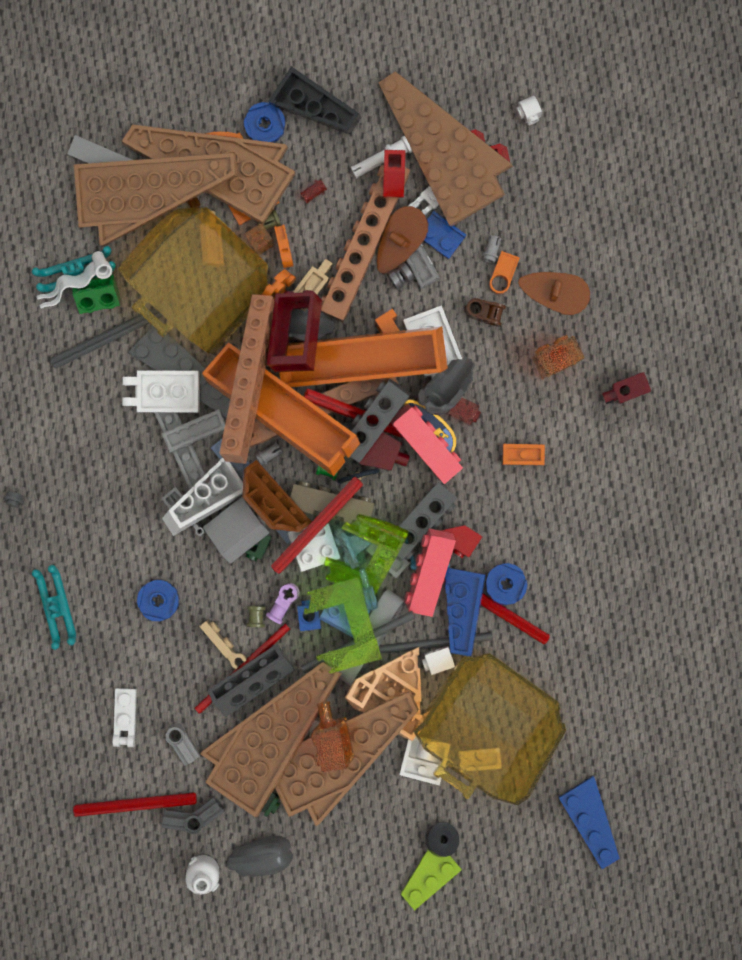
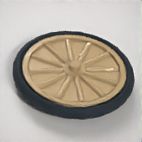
(359, 475)

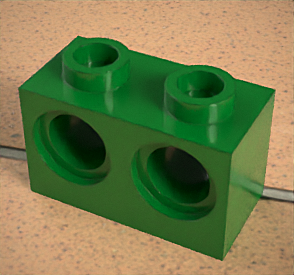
(97, 295)

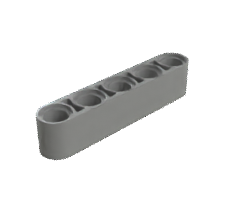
(388, 609)

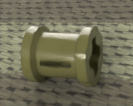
(272, 221)
(255, 616)

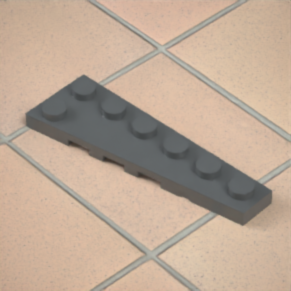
(168, 355)

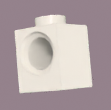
(438, 660)

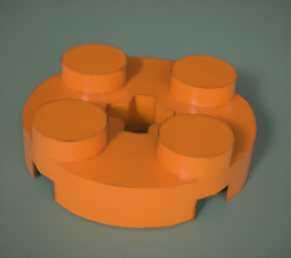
(283, 280)

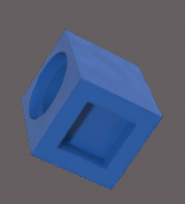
(306, 624)

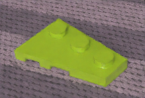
(428, 878)

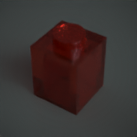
(465, 412)

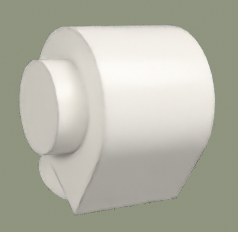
(529, 110)

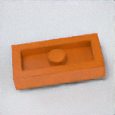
(523, 454)

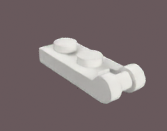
(124, 716)

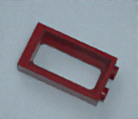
(280, 329)

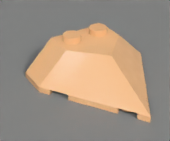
(387, 683)

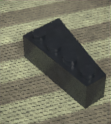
(313, 102)

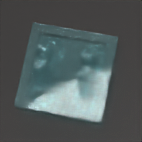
(352, 547)

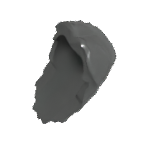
(299, 324)
(447, 387)
(261, 857)

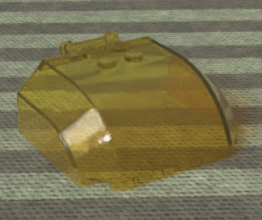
(195, 276)
(491, 729)

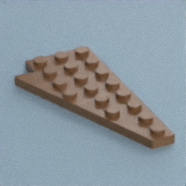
(450, 155)
(260, 748)

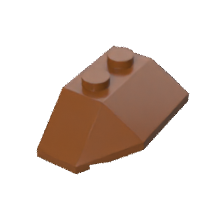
(271, 500)

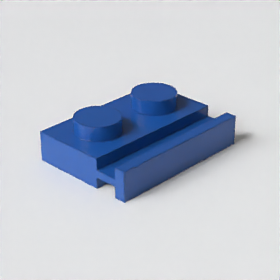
(442, 236)

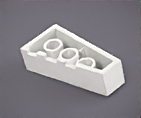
(211, 493)

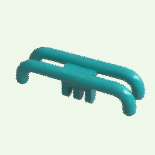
(73, 267)
(55, 606)

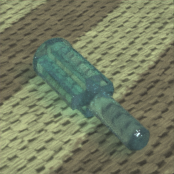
(368, 591)

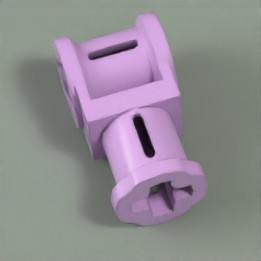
(283, 603)

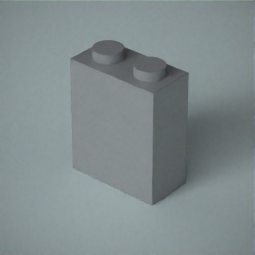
(236, 530)

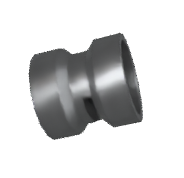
(396, 278)

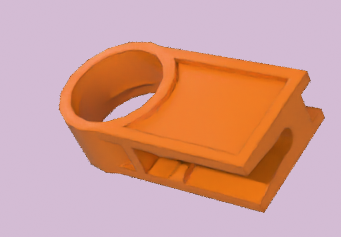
(284, 246)
(505, 268)

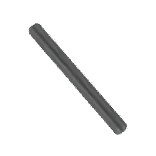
(101, 339)

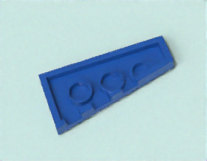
(463, 606)
(588, 815)

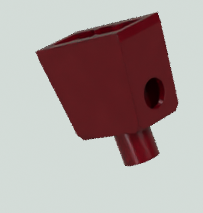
(638, 386)
(385, 453)

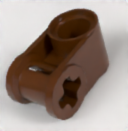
(486, 312)

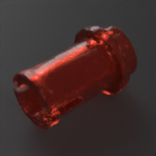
(313, 191)

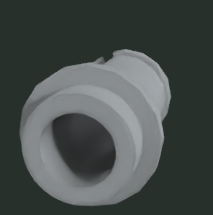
(490, 253)
(268, 454)

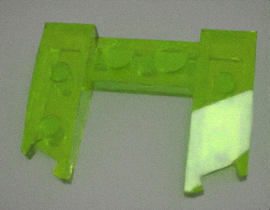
(389, 542)
(352, 597)

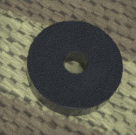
(433, 839)

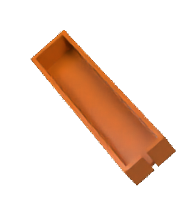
(371, 357)
(288, 414)

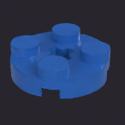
(270, 113)
(495, 589)
(148, 606)

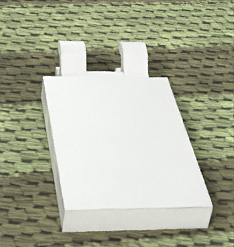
(435, 318)
(165, 391)

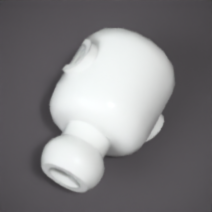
(202, 874)

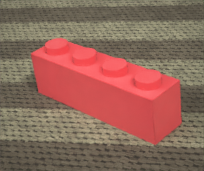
(426, 444)
(430, 572)

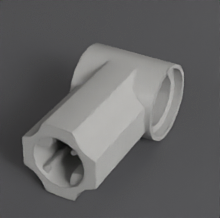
(183, 746)

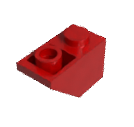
(394, 173)
(465, 539)

